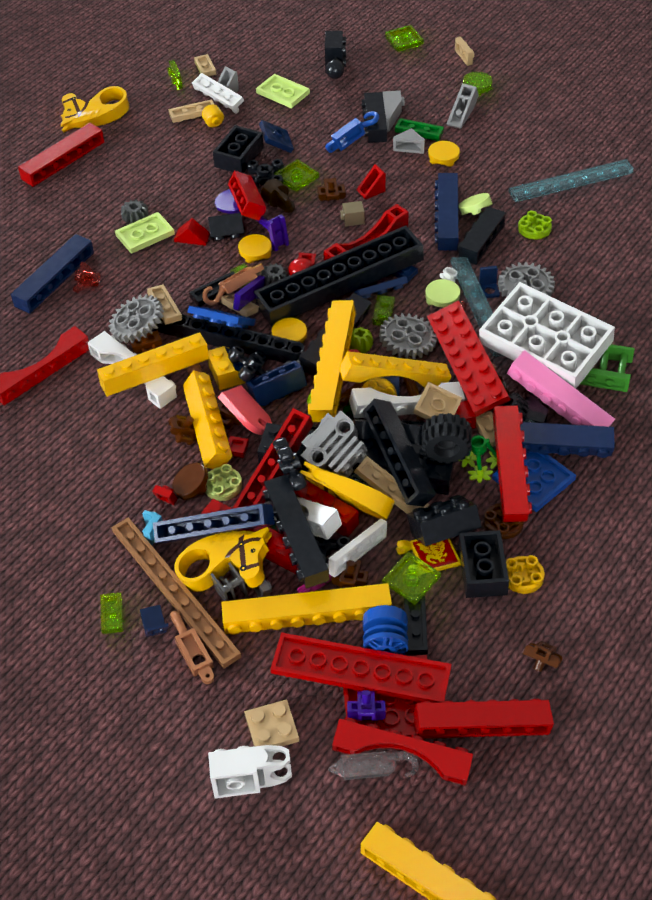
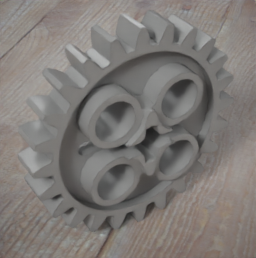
(534, 278)
(136, 318)
(407, 336)

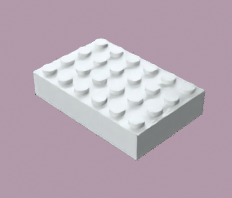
(549, 331)

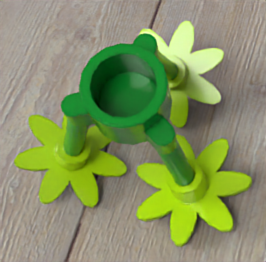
(479, 447)

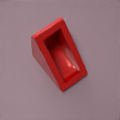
(373, 183)
(192, 233)

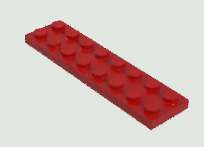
(468, 358)
(361, 668)

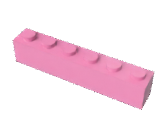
(557, 392)

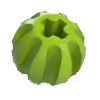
(361, 340)

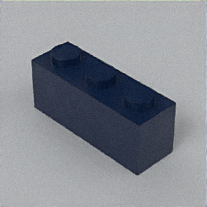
(277, 383)

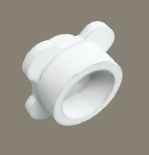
(449, 274)

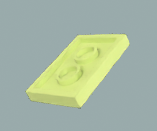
(283, 91)
(144, 232)

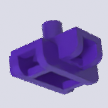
(366, 707)

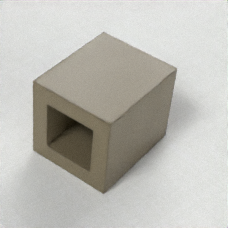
(352, 213)

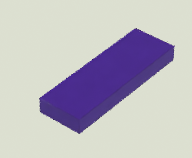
(246, 294)

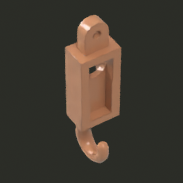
(232, 283)
(190, 647)

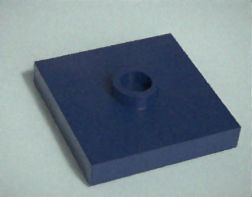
(276, 136)

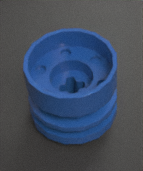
(386, 629)

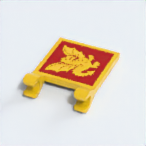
(437, 555)

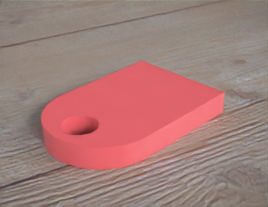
(245, 409)

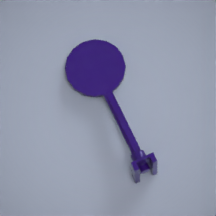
(276, 226)

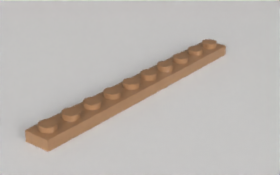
(177, 593)

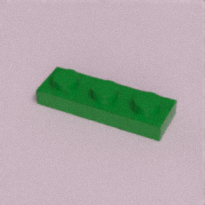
(423, 129)

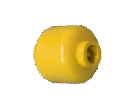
(212, 115)

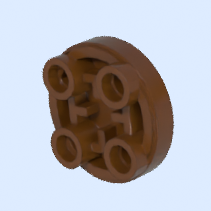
(190, 481)
(493, 521)

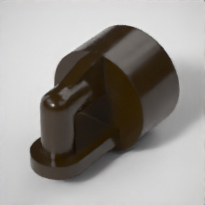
(277, 195)

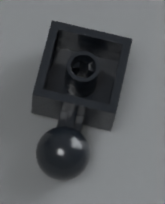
(335, 53)

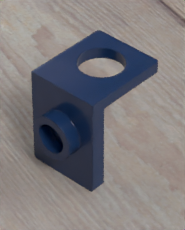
(488, 279)
(153, 621)

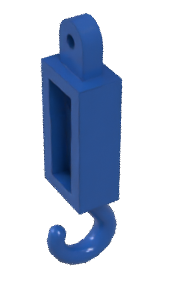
(351, 132)

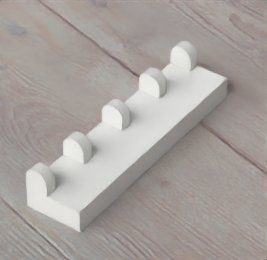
(218, 92)
(357, 547)

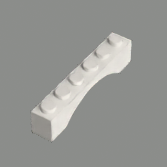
(109, 351)
(403, 405)

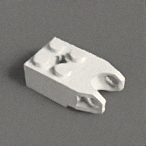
(246, 769)

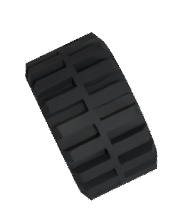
(446, 438)

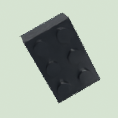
(237, 149)
(443, 520)
(483, 564)

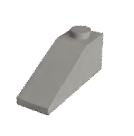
(463, 106)
(393, 107)

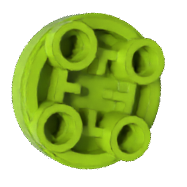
(535, 225)

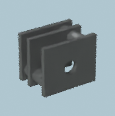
(227, 586)

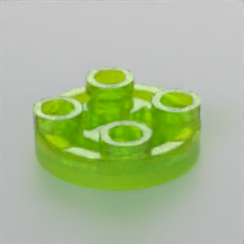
(480, 80)

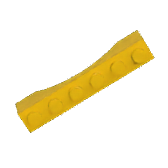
(362, 367)

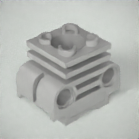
(339, 449)

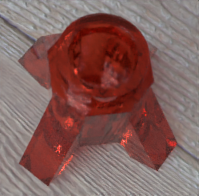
(85, 278)

